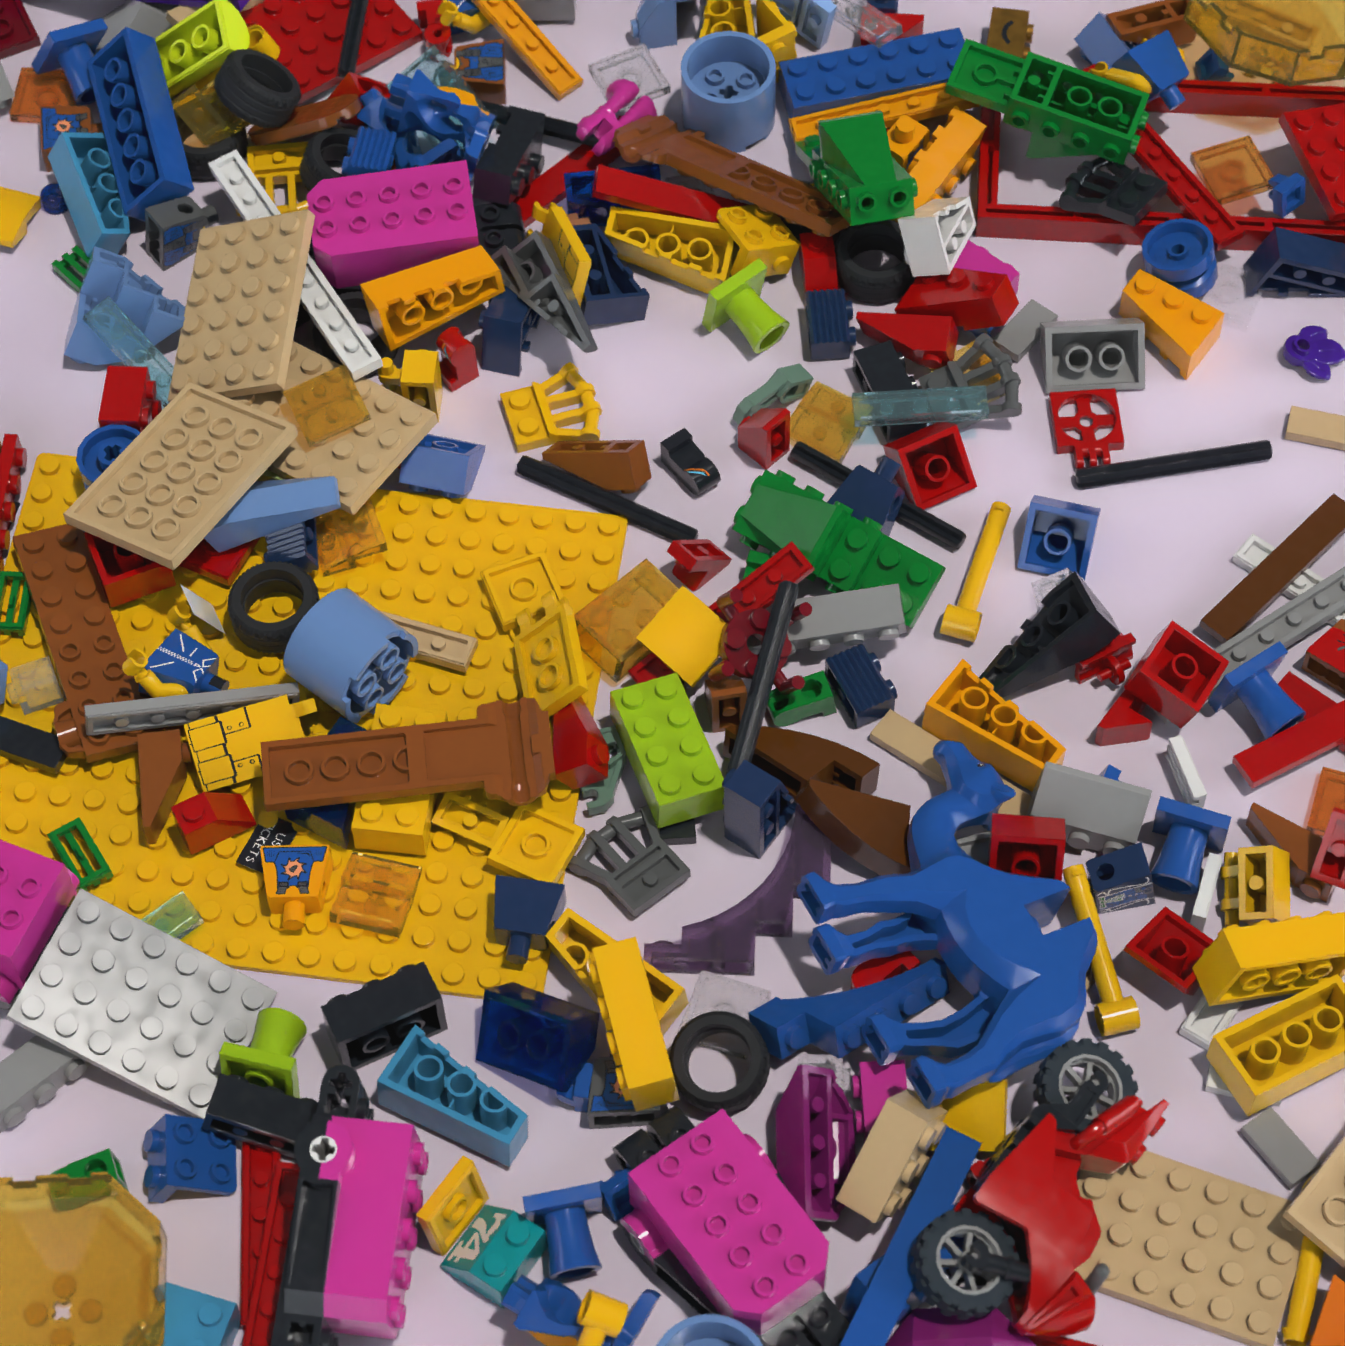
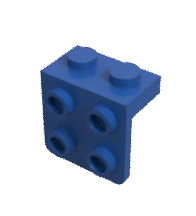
(188, 1159)

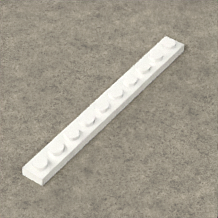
(317, 294)

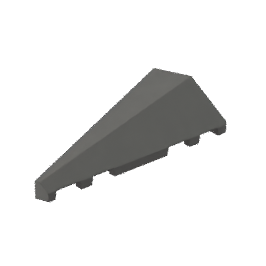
(540, 281)

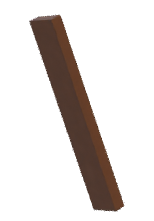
(1277, 571)

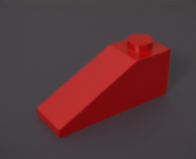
(920, 338)
(578, 747)

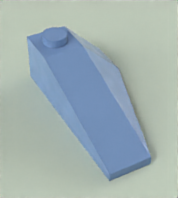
(273, 507)

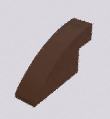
(800, 756)
(860, 825)

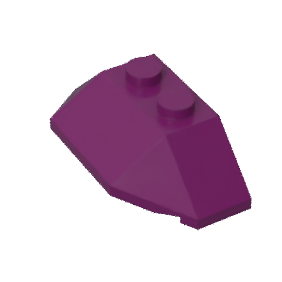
(815, 1141)
(932, 1328)

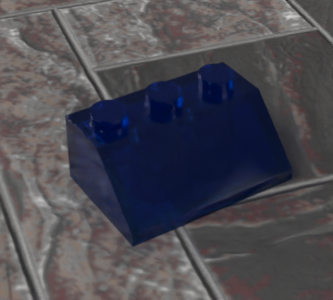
(535, 1035)

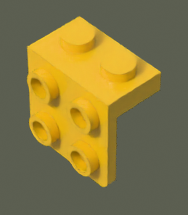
(776, 32)
(759, 236)
(979, 1114)

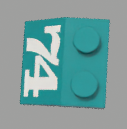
(496, 1252)

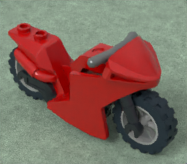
(1027, 1204)

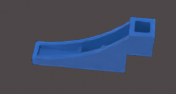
(836, 1019)

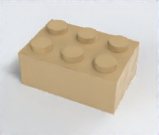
(892, 1156)

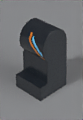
(688, 462)

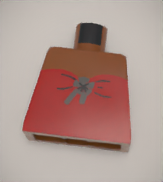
(1327, 657)

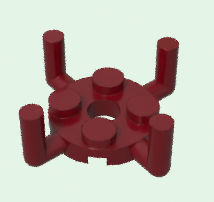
(735, 633)

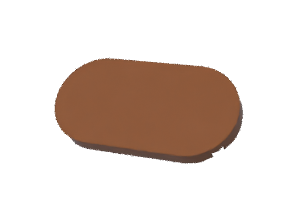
(309, 120)

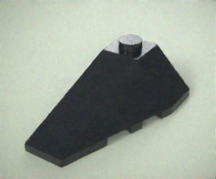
(1062, 634)

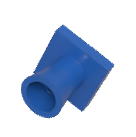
(71, 50)
(1260, 692)
(1188, 834)
(567, 1228)

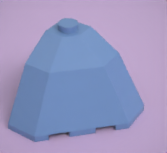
(656, 23)
(135, 295)

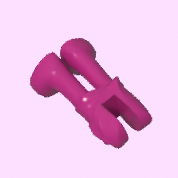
(604, 121)

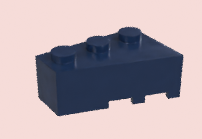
(1297, 264)
(610, 289)
(505, 332)
(755, 808)

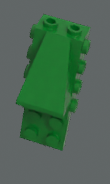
(1058, 103)
(856, 169)
(838, 546)

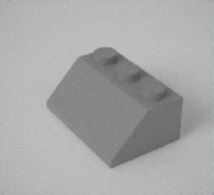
(1093, 354)
(1096, 809)

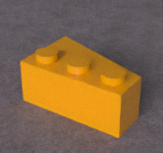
(1173, 320)

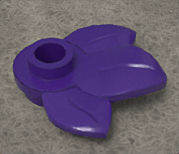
(1313, 351)

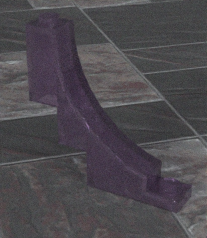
(728, 940)

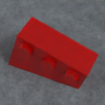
(968, 296)

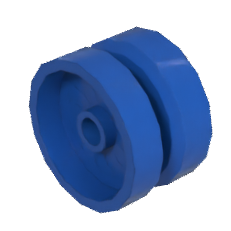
(1181, 255)
(101, 449)

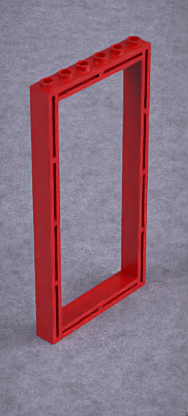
(1201, 97)

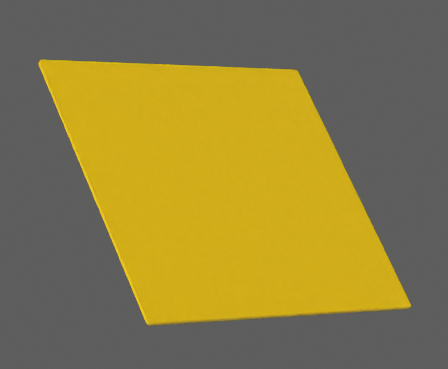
(424, 576)

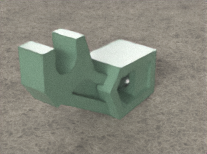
(785, 385)
(606, 788)

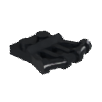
(1120, 196)

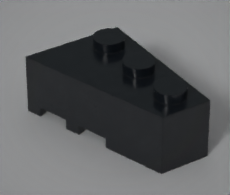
(513, 159)

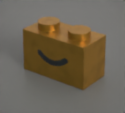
(1010, 31)

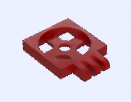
(1088, 446)

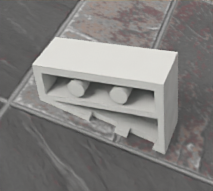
(937, 235)

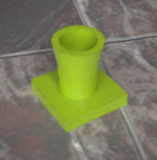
(741, 302)
(270, 1053)

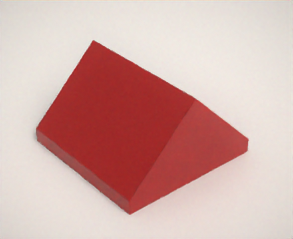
(1170, 949)

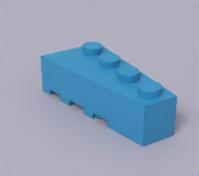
(90, 190)
(451, 1100)
(199, 1318)

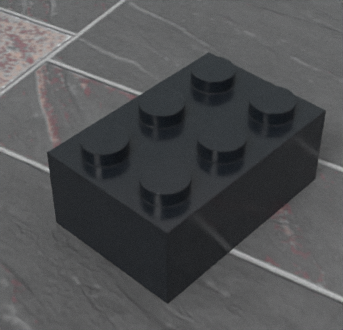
(381, 1015)

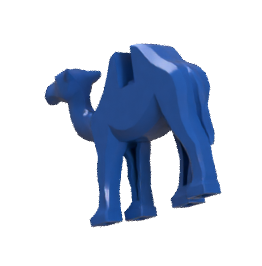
(986, 931)

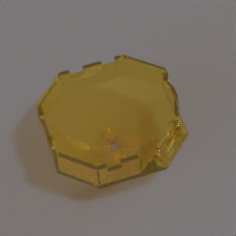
(1274, 38)
(81, 1247)

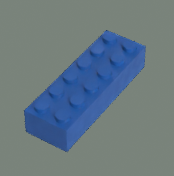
(867, 72)
(139, 123)

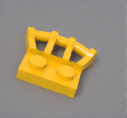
(278, 165)
(531, 416)

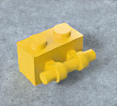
(418, 378)
(1256, 885)

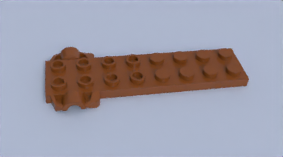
(662, 143)
(78, 637)
(500, 751)

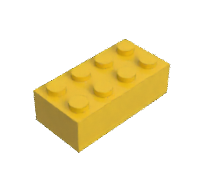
(399, 822)
(1272, 958)
(632, 1015)
(1283, 1046)

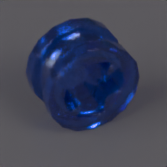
(49, 193)

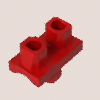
(1108, 662)

